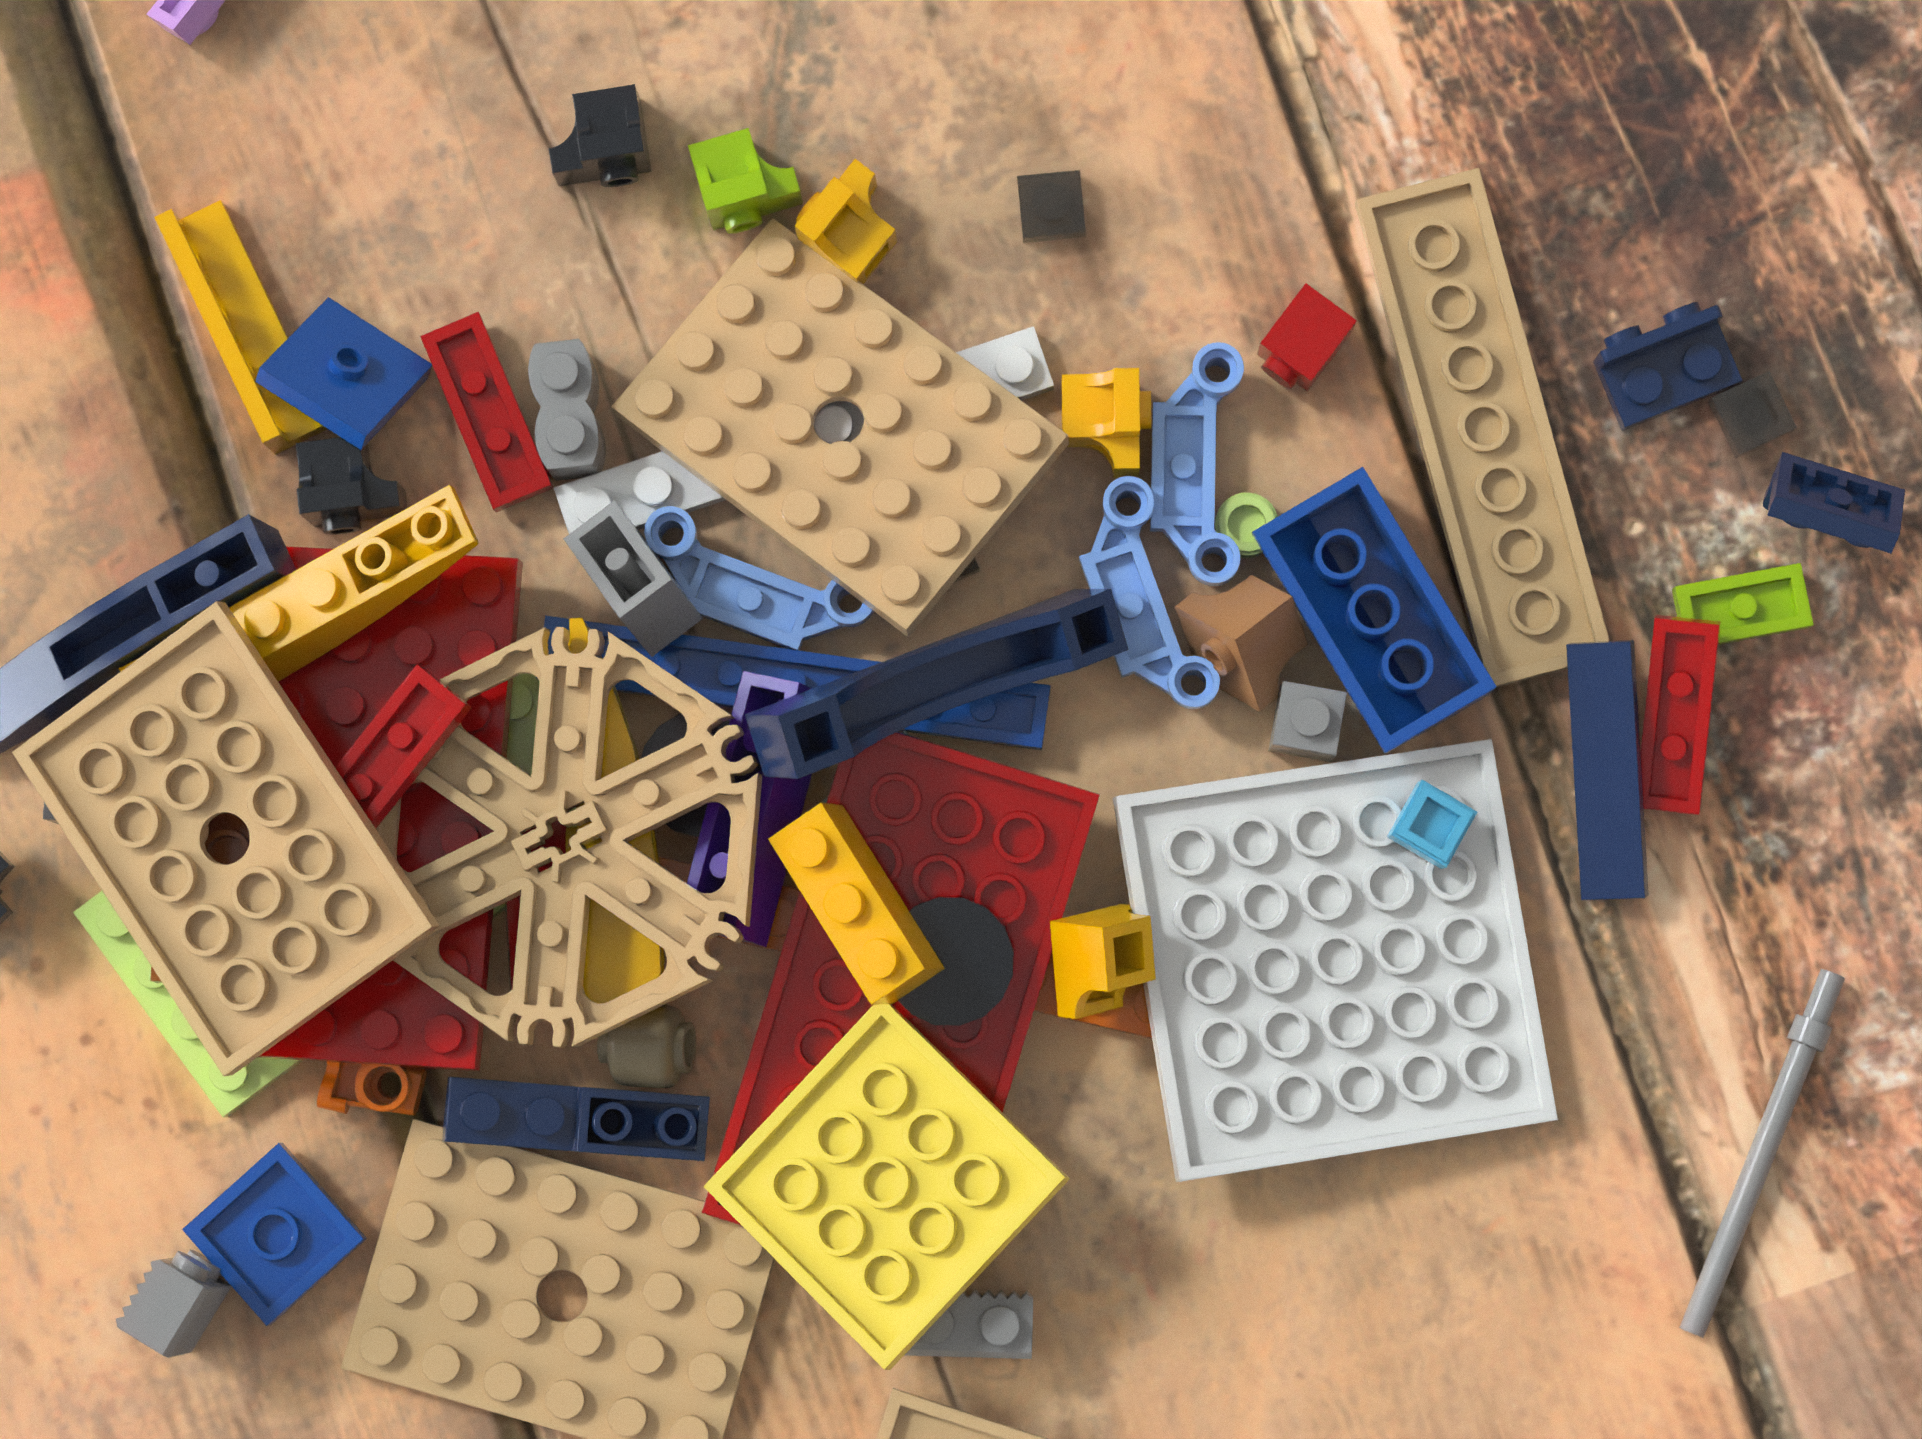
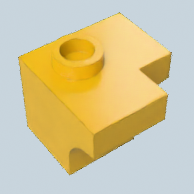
(844, 225)
(1107, 415)
(1100, 957)

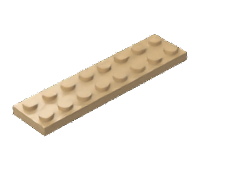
(1482, 425)

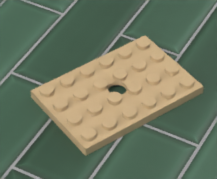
(879, 515)
(140, 778)
(461, 1274)

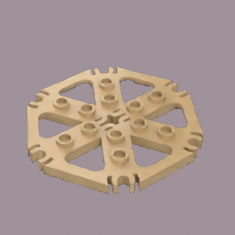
(612, 872)

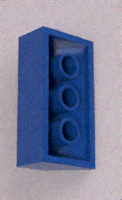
(1374, 610)

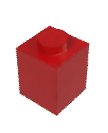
(1304, 339)

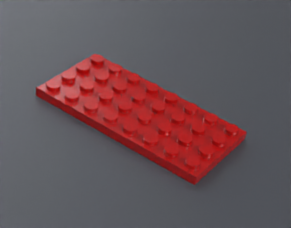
(442, 628)
(937, 829)

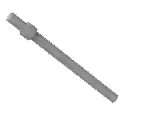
(1808, 1035)

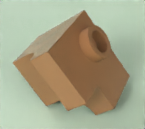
(1245, 636)

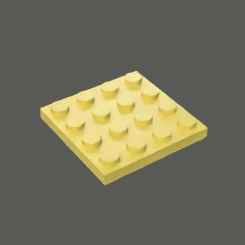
(886, 1183)

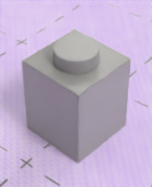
(1307, 721)

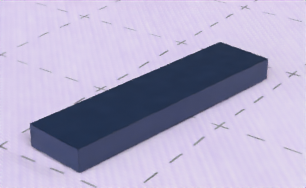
(1607, 770)

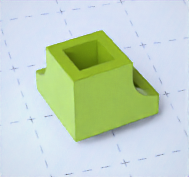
(740, 184)

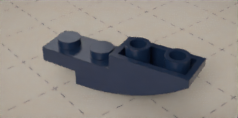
(575, 1119)

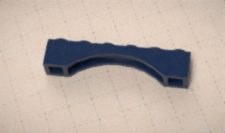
(869, 705)

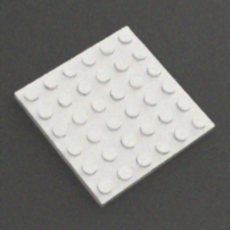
(1323, 975)

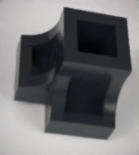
(605, 140)
(340, 487)

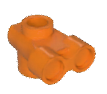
(361, 1087)

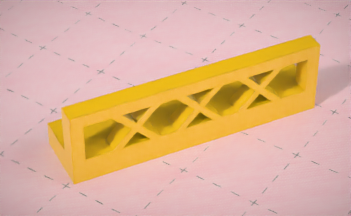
(236, 315)

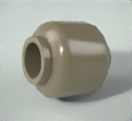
(650, 1049)

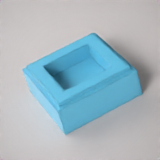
(1432, 824)

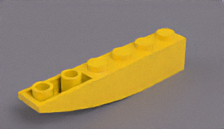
(354, 583)
(616, 953)

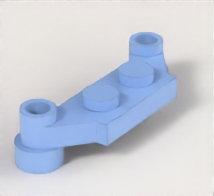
(1186, 461)
(1122, 565)
(746, 594)

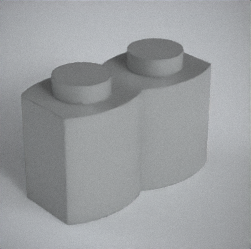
(568, 393)

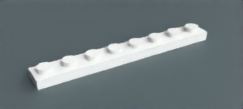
(660, 481)

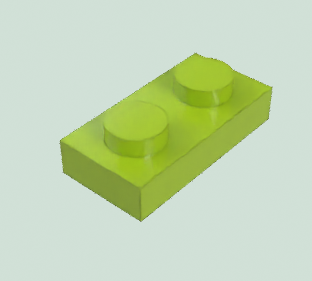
(1749, 603)

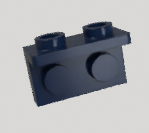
(1666, 366)
(1835, 503)

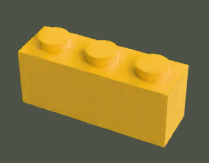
(856, 903)

